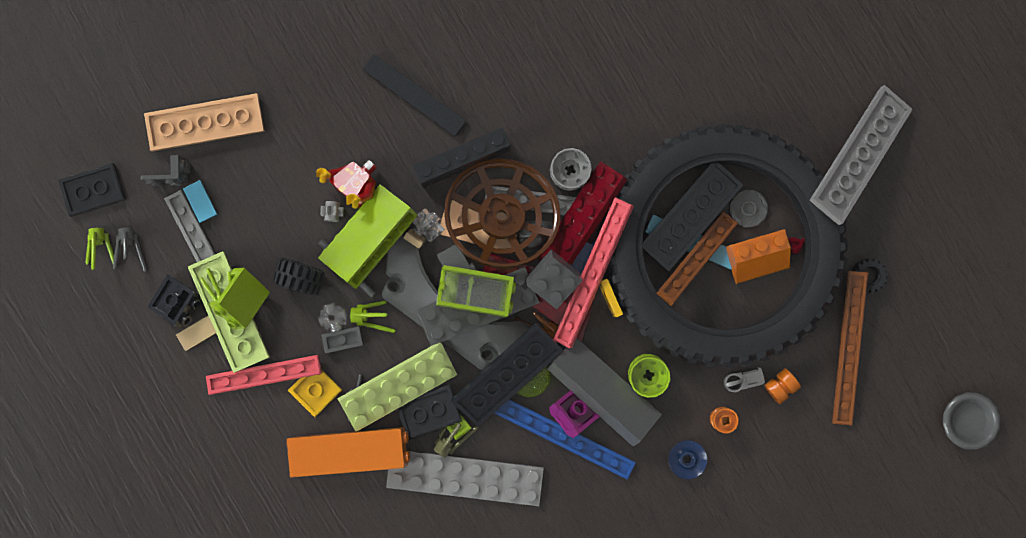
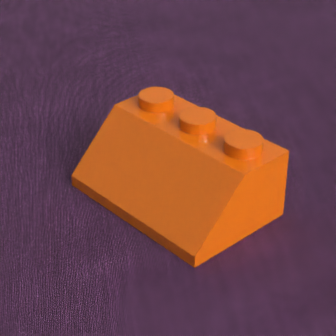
(759, 256)

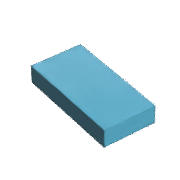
(200, 201)

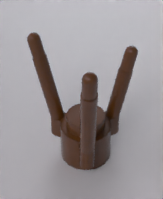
(550, 326)

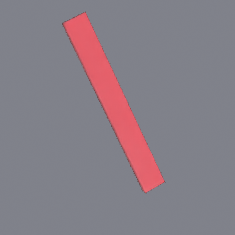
(593, 272)

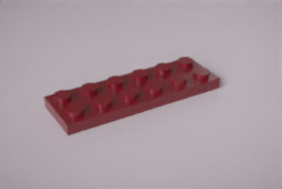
(586, 212)

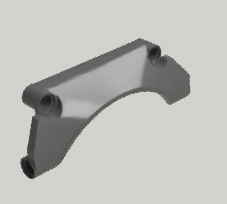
(416, 291)

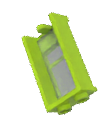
(475, 291)

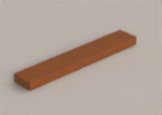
(697, 258)

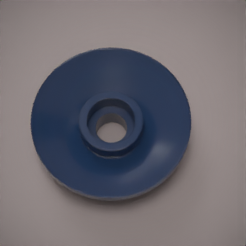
(697, 461)

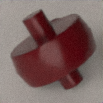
(796, 245)

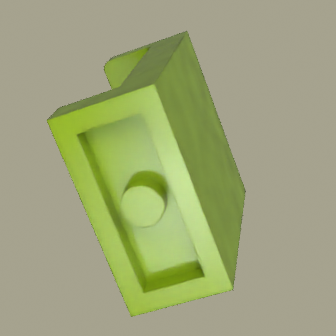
(240, 299)

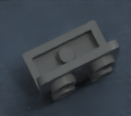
(179, 173)

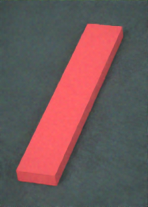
(264, 375)

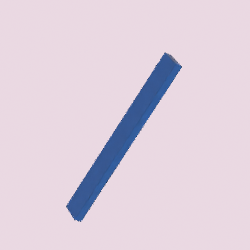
(579, 444)

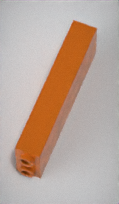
(348, 452)

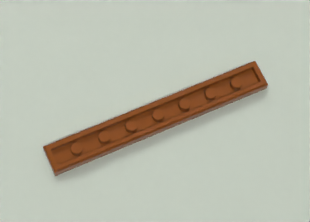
(850, 347)

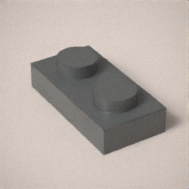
(342, 339)

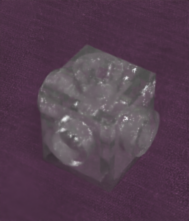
(427, 225)
(338, 312)

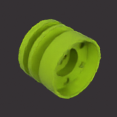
(659, 379)

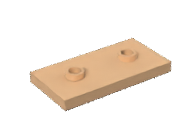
(472, 217)

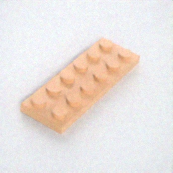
(204, 122)

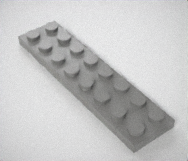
(861, 155)
(469, 478)

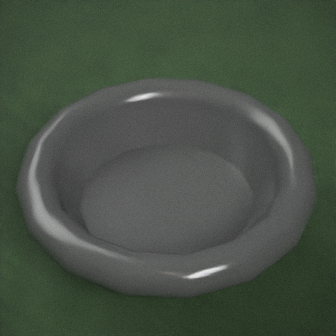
(971, 421)

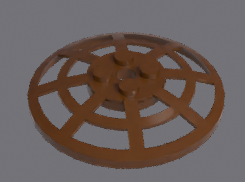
(502, 203)

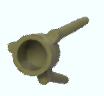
(444, 446)

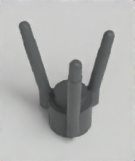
(126, 237)

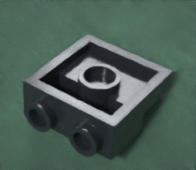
(175, 302)

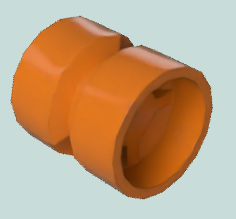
(782, 386)
(724, 420)

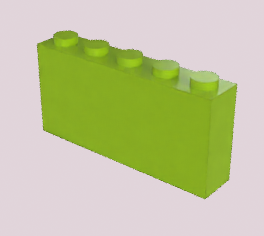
(368, 236)

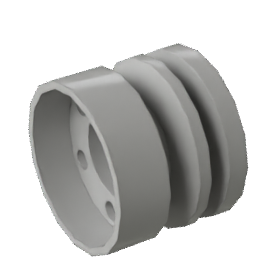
(580, 164)

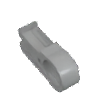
(747, 379)

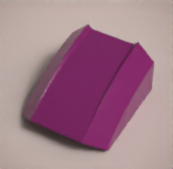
(572, 414)

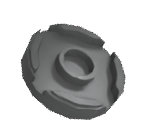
(748, 208)

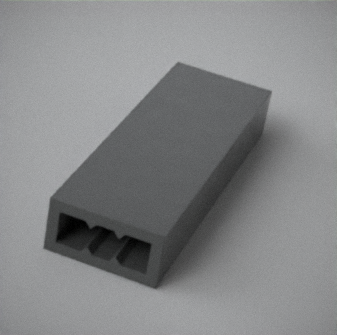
(604, 392)

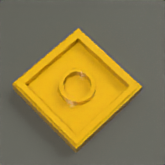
(610, 298)
(315, 392)

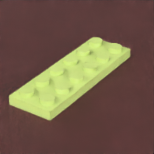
(240, 346)
(397, 386)

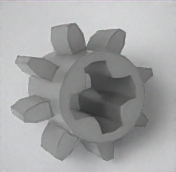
(332, 211)

